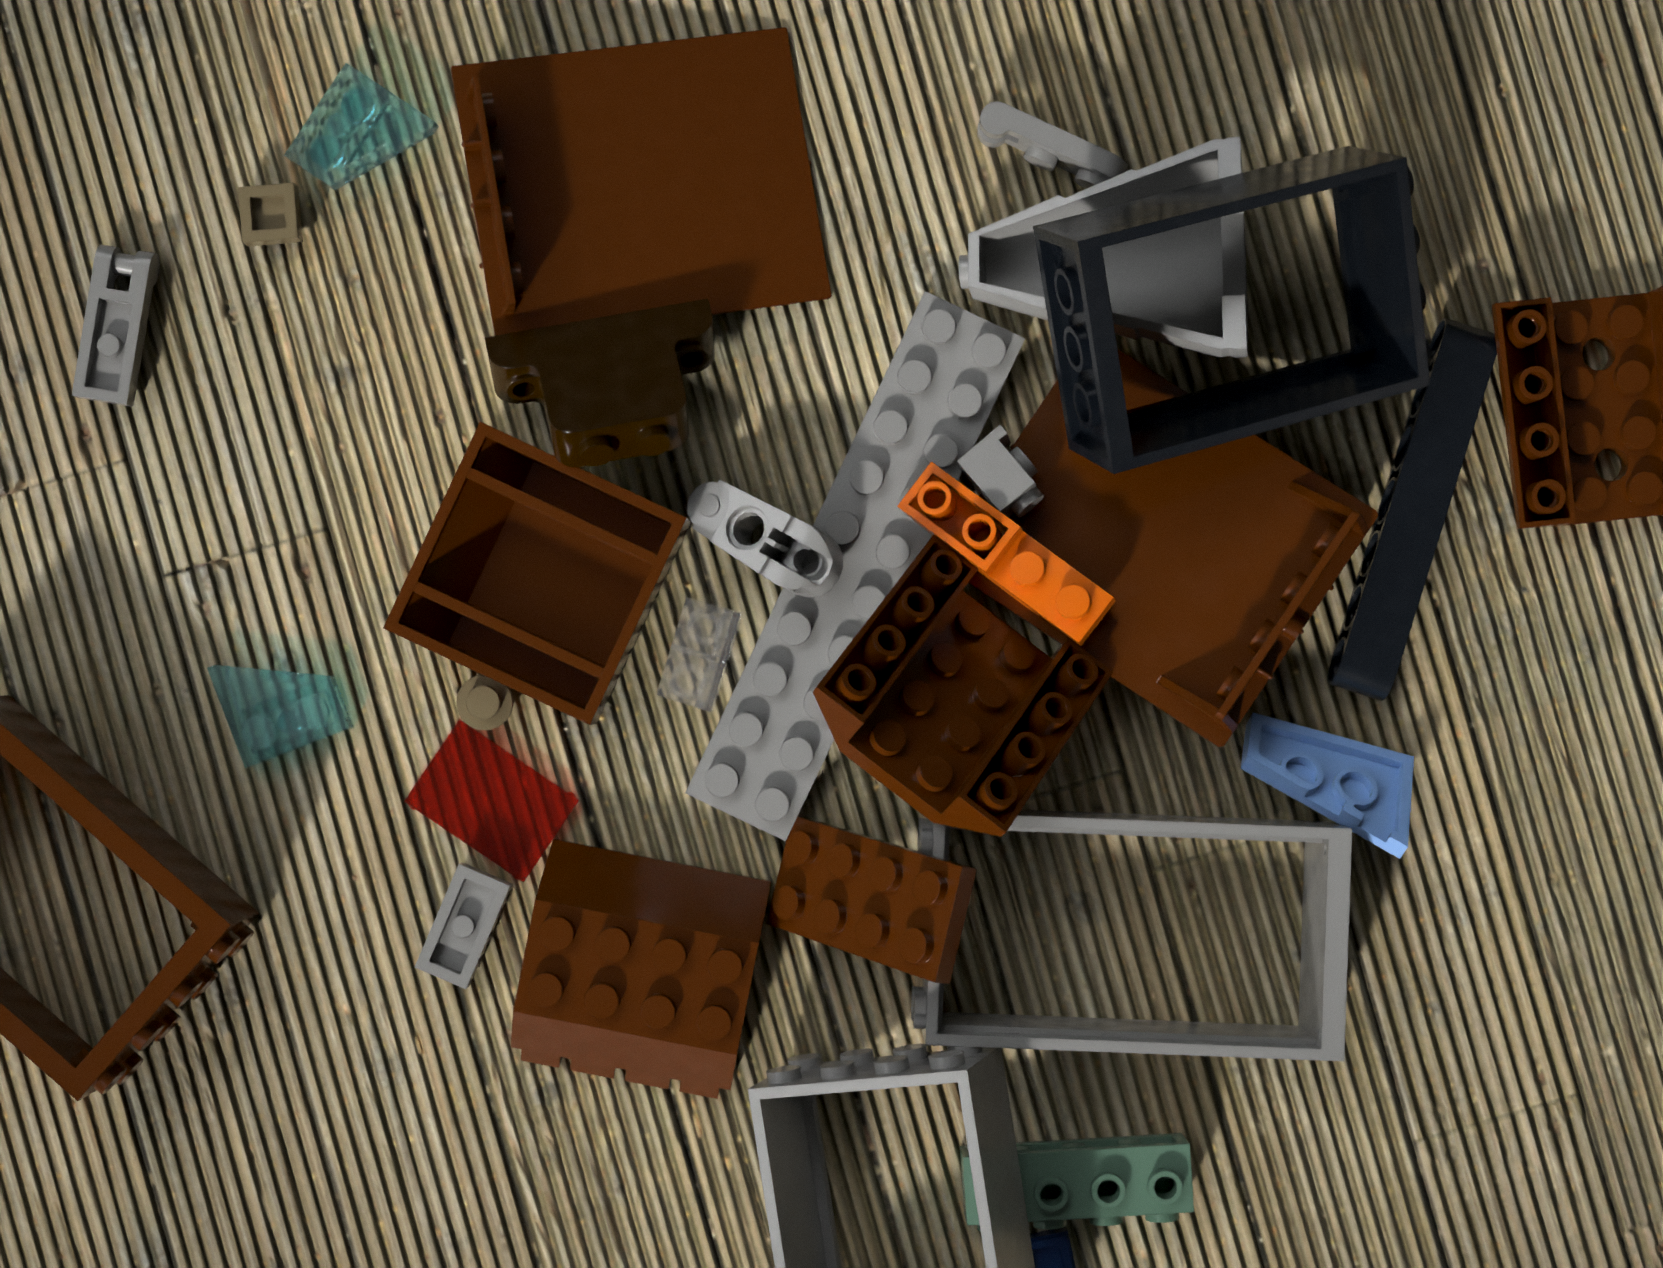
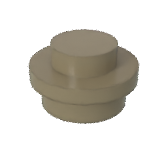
(484, 703)

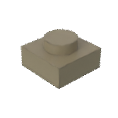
(270, 214)

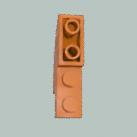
(1006, 554)

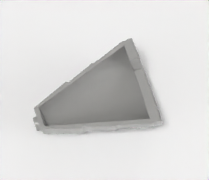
(1162, 287)

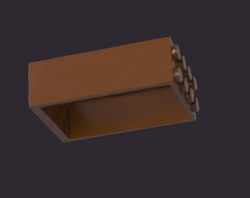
(212, 906)

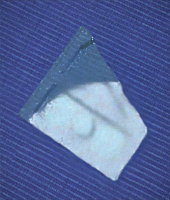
(356, 130)

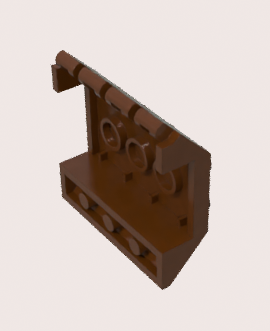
(638, 968)

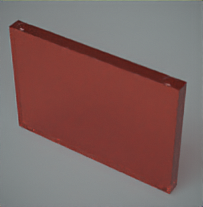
(492, 800)

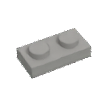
(463, 925)

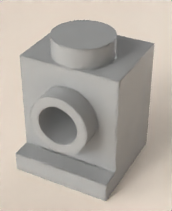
(1002, 475)

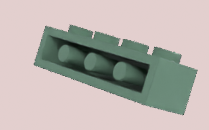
(1098, 1180)

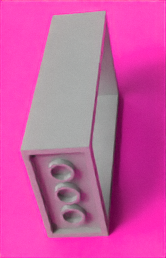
(1322, 964)

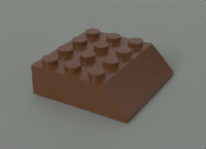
(537, 574)

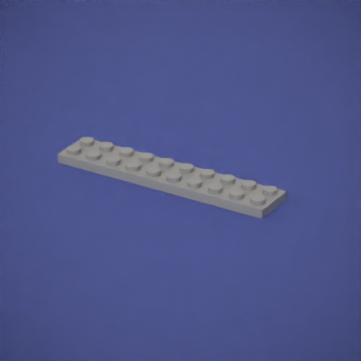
(921, 414)

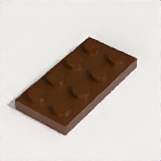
(872, 898)

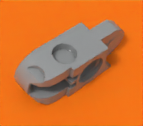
(728, 521)

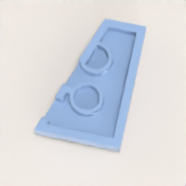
(1336, 777)

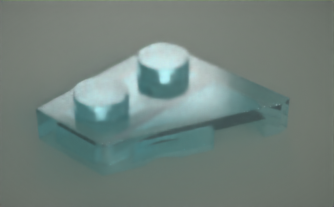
(278, 709)

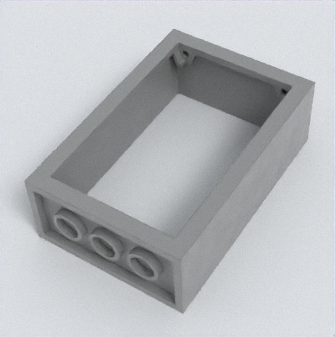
(794, 1155)

